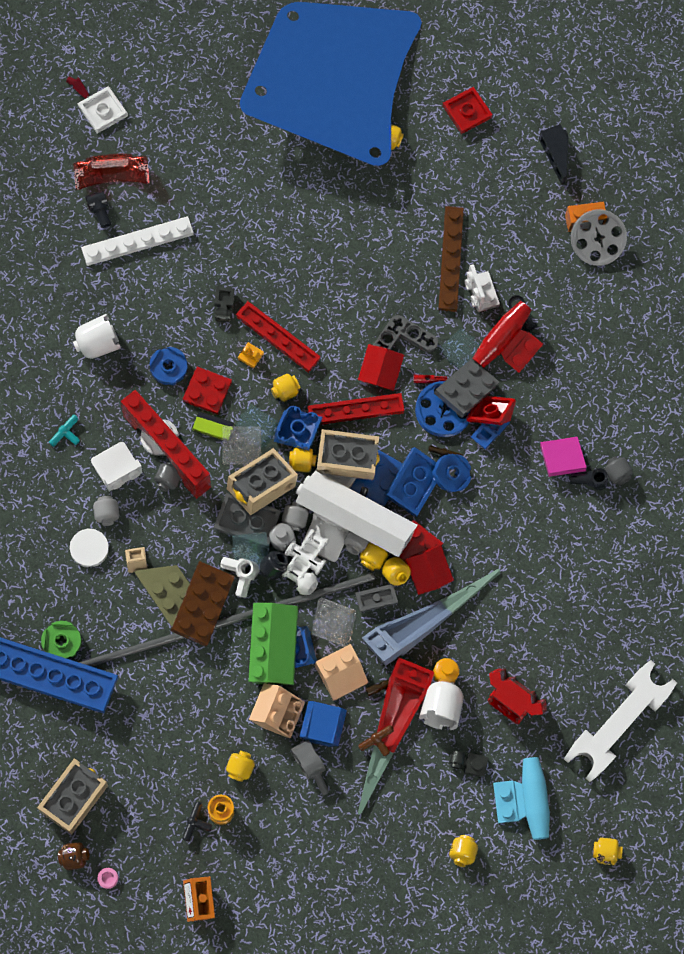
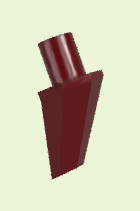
(78, 86)

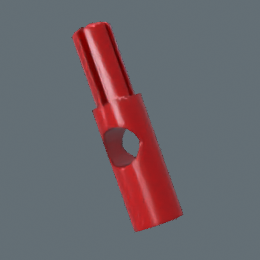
(432, 378)

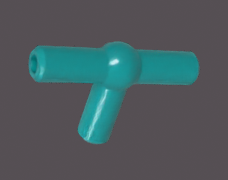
(64, 431)

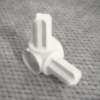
(239, 567)

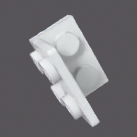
(482, 290)

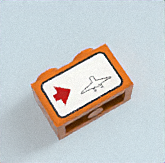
(575, 211)
(198, 899)

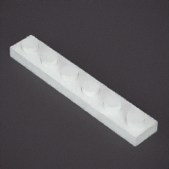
(137, 241)

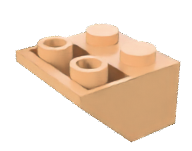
(277, 710)

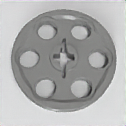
(607, 239)

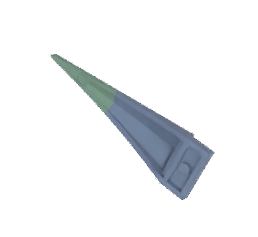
(402, 634)

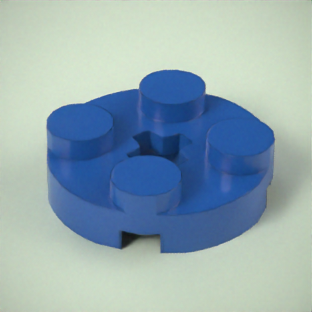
(170, 376)
(462, 472)

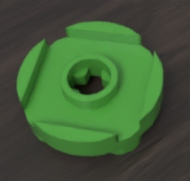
(53, 633)

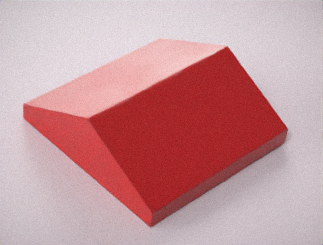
(381, 367)
(492, 411)
(429, 569)

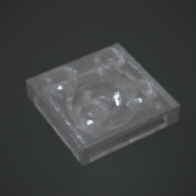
(240, 444)
(333, 622)

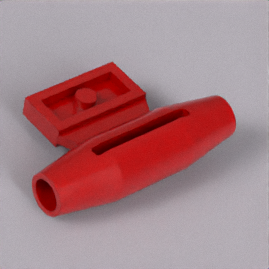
(509, 340)

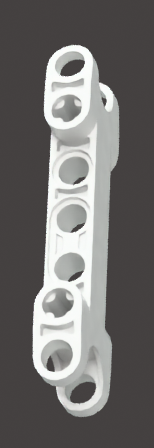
(643, 694)

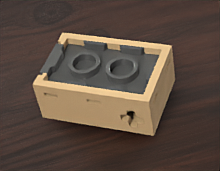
(348, 454)
(262, 481)
(72, 796)

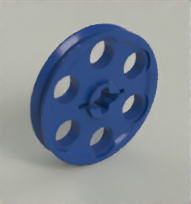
(435, 412)

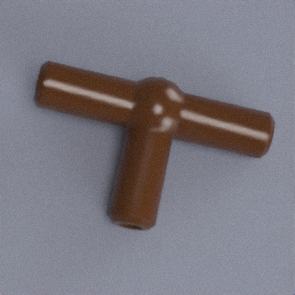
(376, 738)

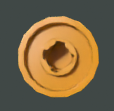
(220, 809)

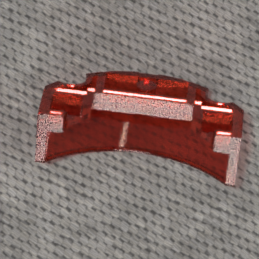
(111, 169)

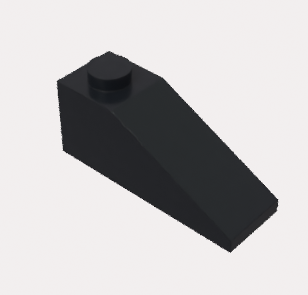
(555, 144)

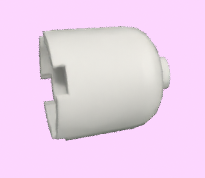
(96, 338)
(442, 705)

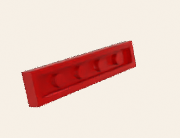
(278, 336)
(359, 408)

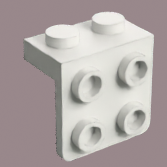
(116, 466)
(332, 531)

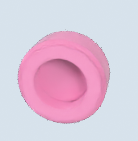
(108, 878)

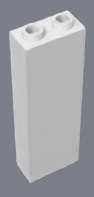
(355, 513)

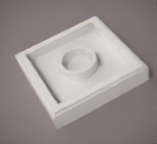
(102, 109)

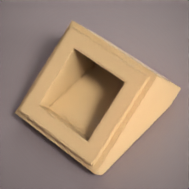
(136, 559)

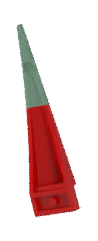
(402, 699)

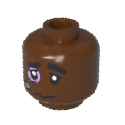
(73, 856)

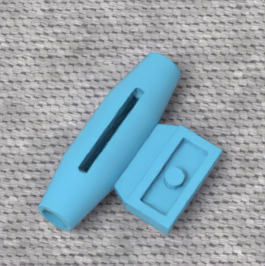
(525, 799)

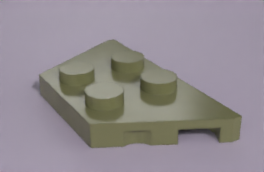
(165, 587)

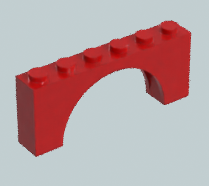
(142, 416)

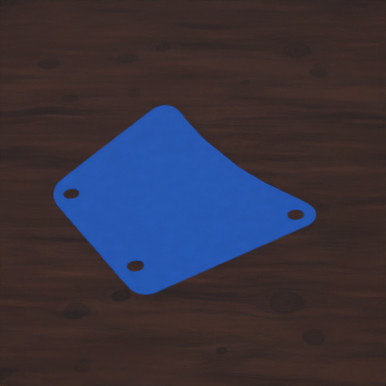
(333, 75)

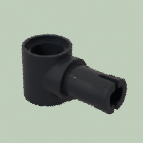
(98, 204)
(588, 478)

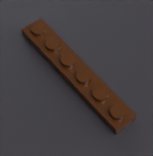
(450, 259)

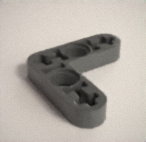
(403, 333)

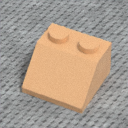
(341, 672)

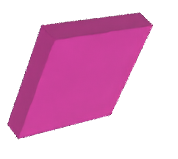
(563, 456)

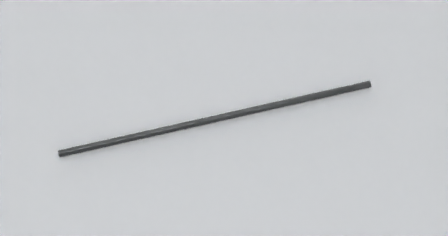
(226, 621)

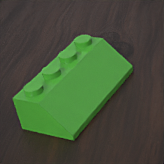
(273, 644)

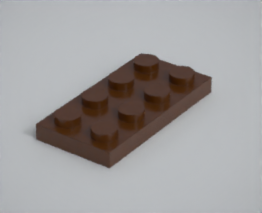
(202, 603)

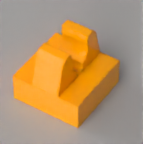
(250, 355)

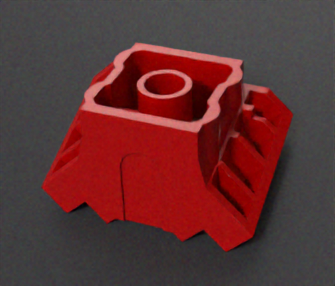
(513, 698)

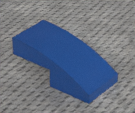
(488, 433)

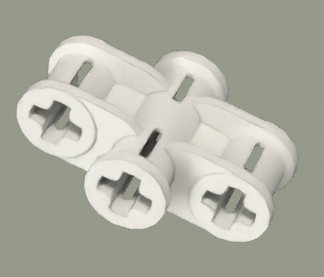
(309, 551)

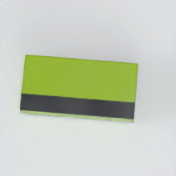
(210, 425)

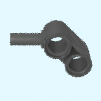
(310, 764)

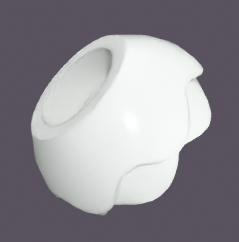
(307, 584)

